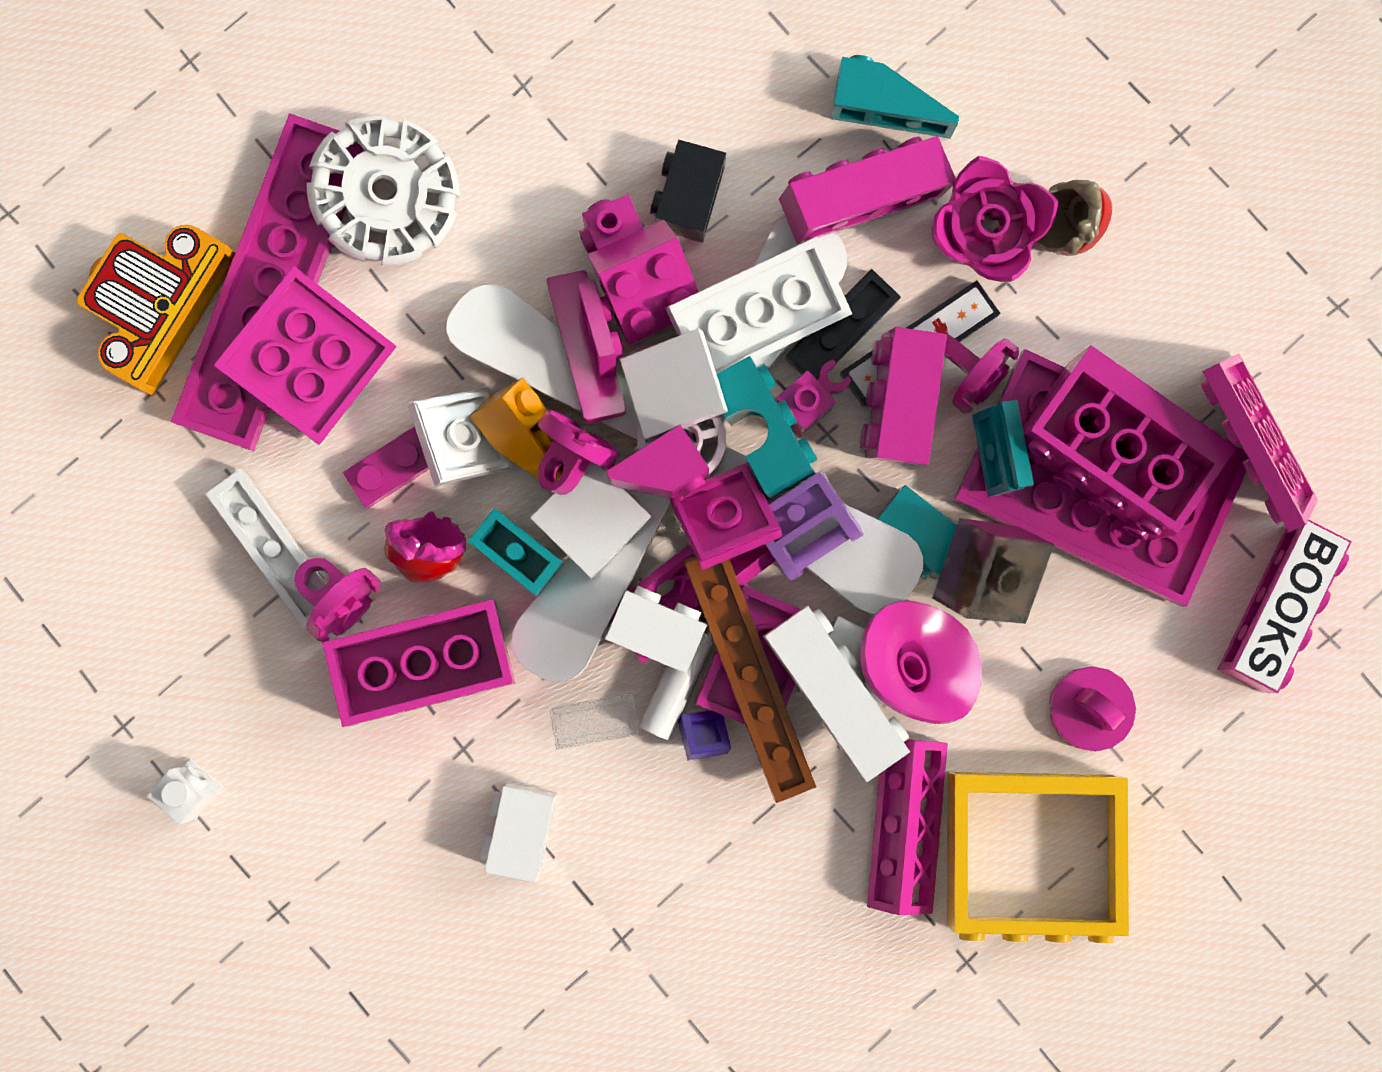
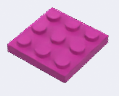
(305, 355)

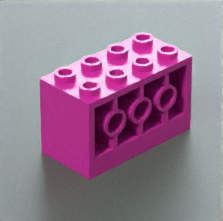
(1124, 446)

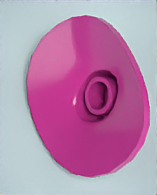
(921, 662)

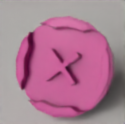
(982, 374)
(574, 450)
(339, 602)
(1092, 708)

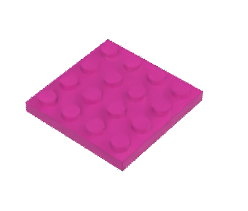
(1268, 452)

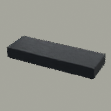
(868, 303)

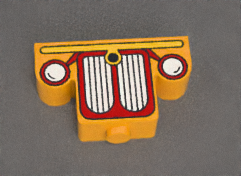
(153, 300)

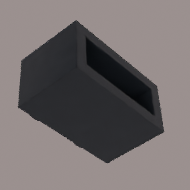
(689, 190)

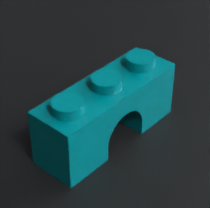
(782, 458)

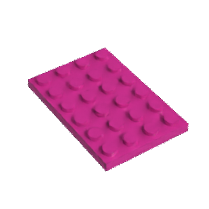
(1063, 517)

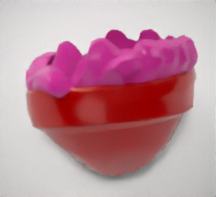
(424, 547)

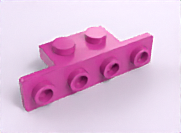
(588, 344)

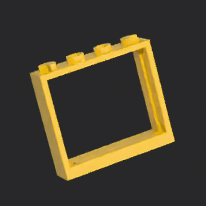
(1037, 783)

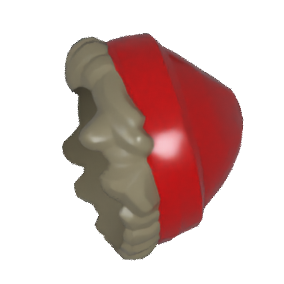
(1080, 218)

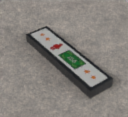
(957, 316)

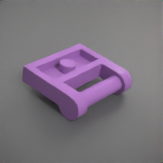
(801, 511)

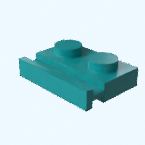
(1002, 448)

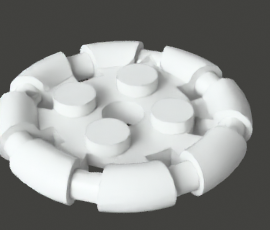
(368, 210)

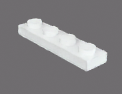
(265, 540)

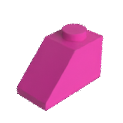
(663, 467)

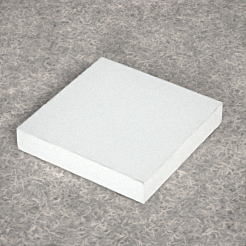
(673, 384)
(452, 440)
(592, 520)

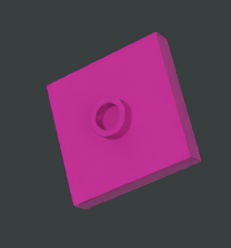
(726, 517)

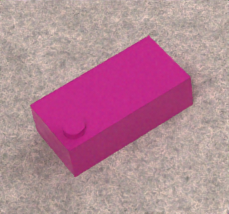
(418, 663)

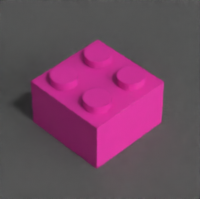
(643, 278)

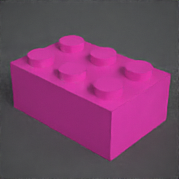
(903, 396)

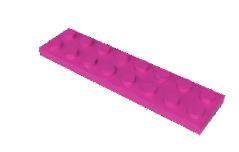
(274, 240)

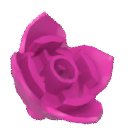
(1021, 209)

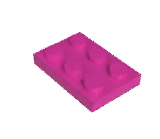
(715, 689)

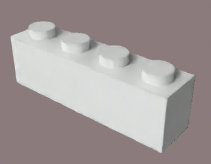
(837, 693)

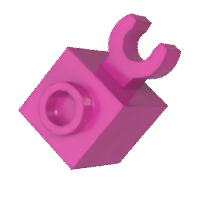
(811, 398)

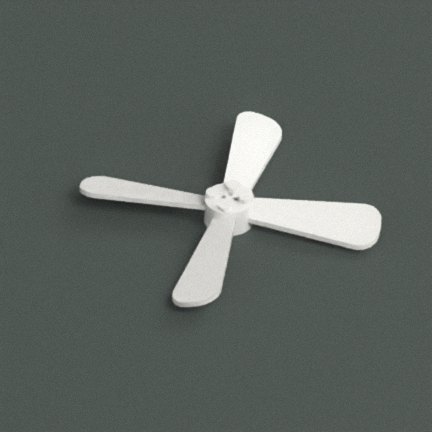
(573, 610)

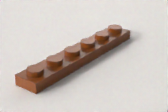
(751, 678)

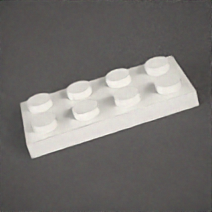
(764, 306)

